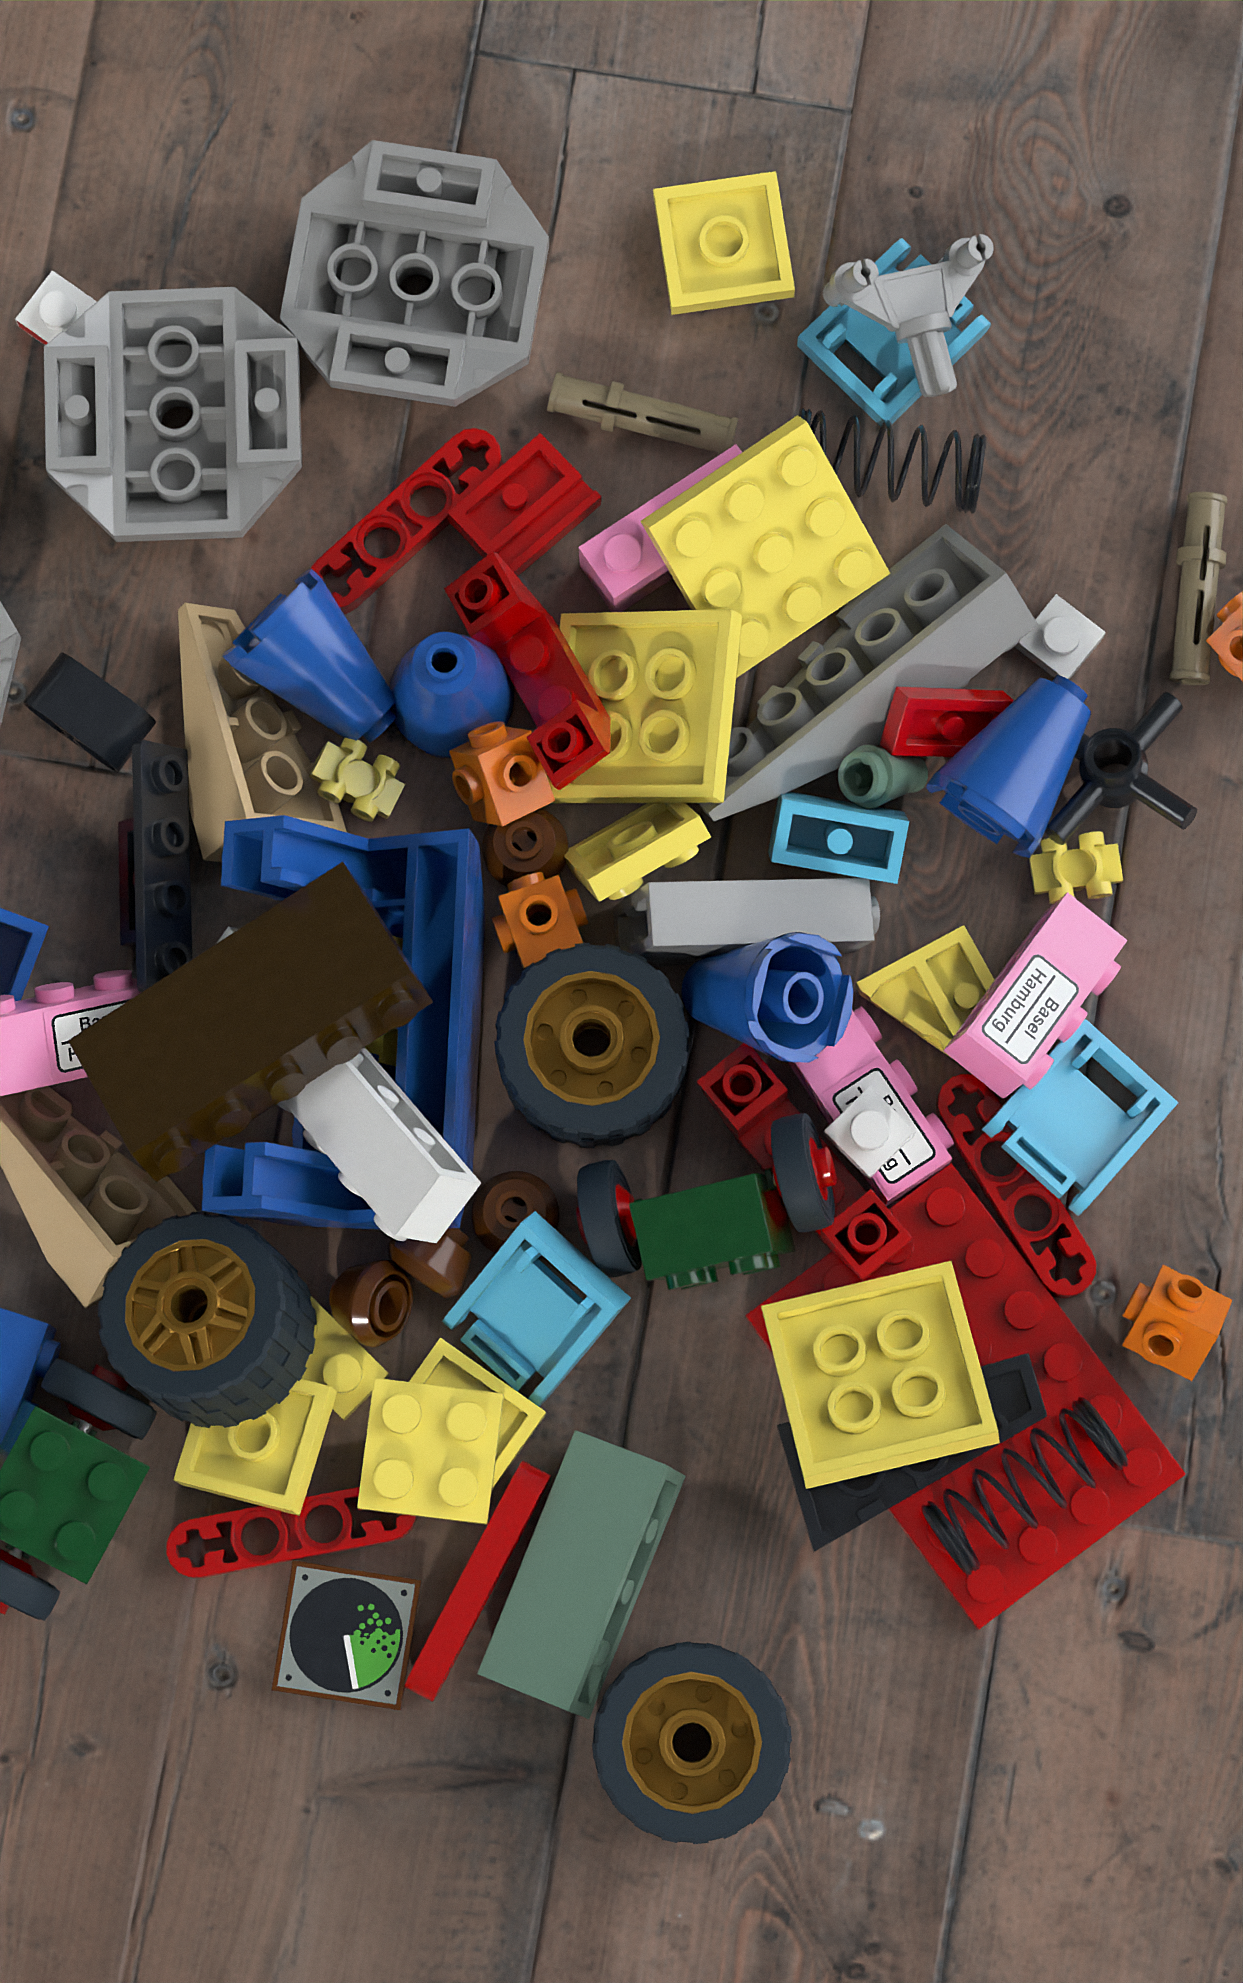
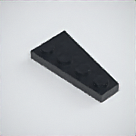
(846, 1504)

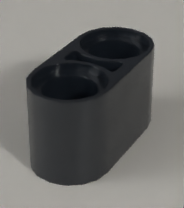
(89, 712)

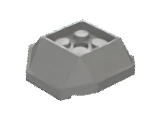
(403, 216)
(161, 351)

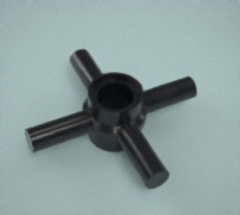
(1126, 786)

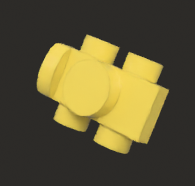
(350, 778)
(1064, 870)

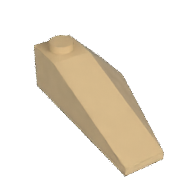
(238, 739)
(78, 1189)

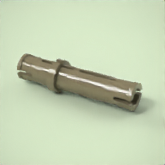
(572, 396)
(1203, 559)

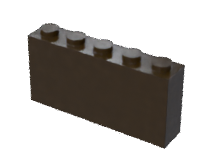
(249, 1022)

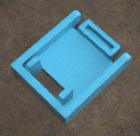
(880, 347)
(1072, 1129)
(530, 1315)

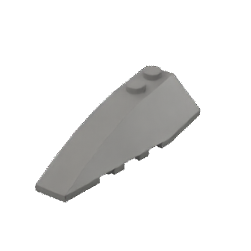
(921, 626)

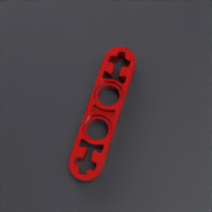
(396, 513)
(1007, 1190)
(293, 1537)
(477, 1581)

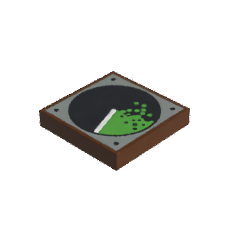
(346, 1635)

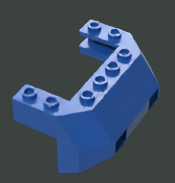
(434, 900)

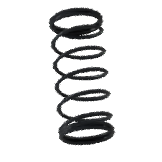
(974, 473)
(955, 1539)

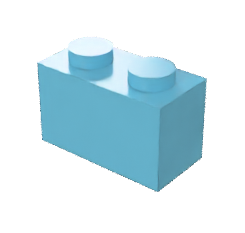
(838, 837)

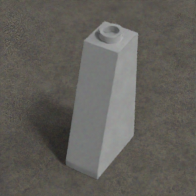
(705, 918)

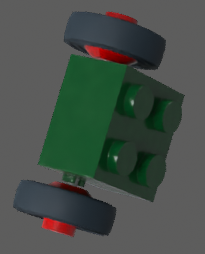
(714, 1225)
(63, 1485)

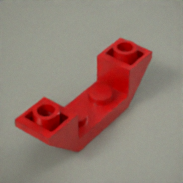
(541, 665)
(748, 1102)

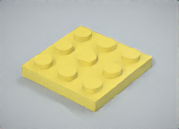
(768, 541)
(668, 701)
(879, 1374)

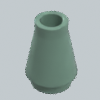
(875, 777)

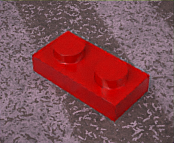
(938, 719)

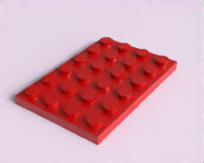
(1007, 1318)

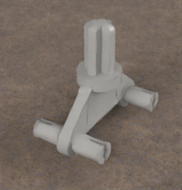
(915, 304)

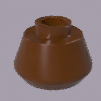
(536, 856)
(496, 1202)
(436, 1265)
(372, 1301)

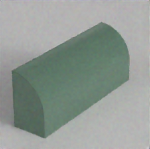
(581, 1574)

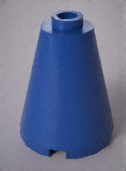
(315, 661)
(448, 690)
(1017, 765)
(774, 995)

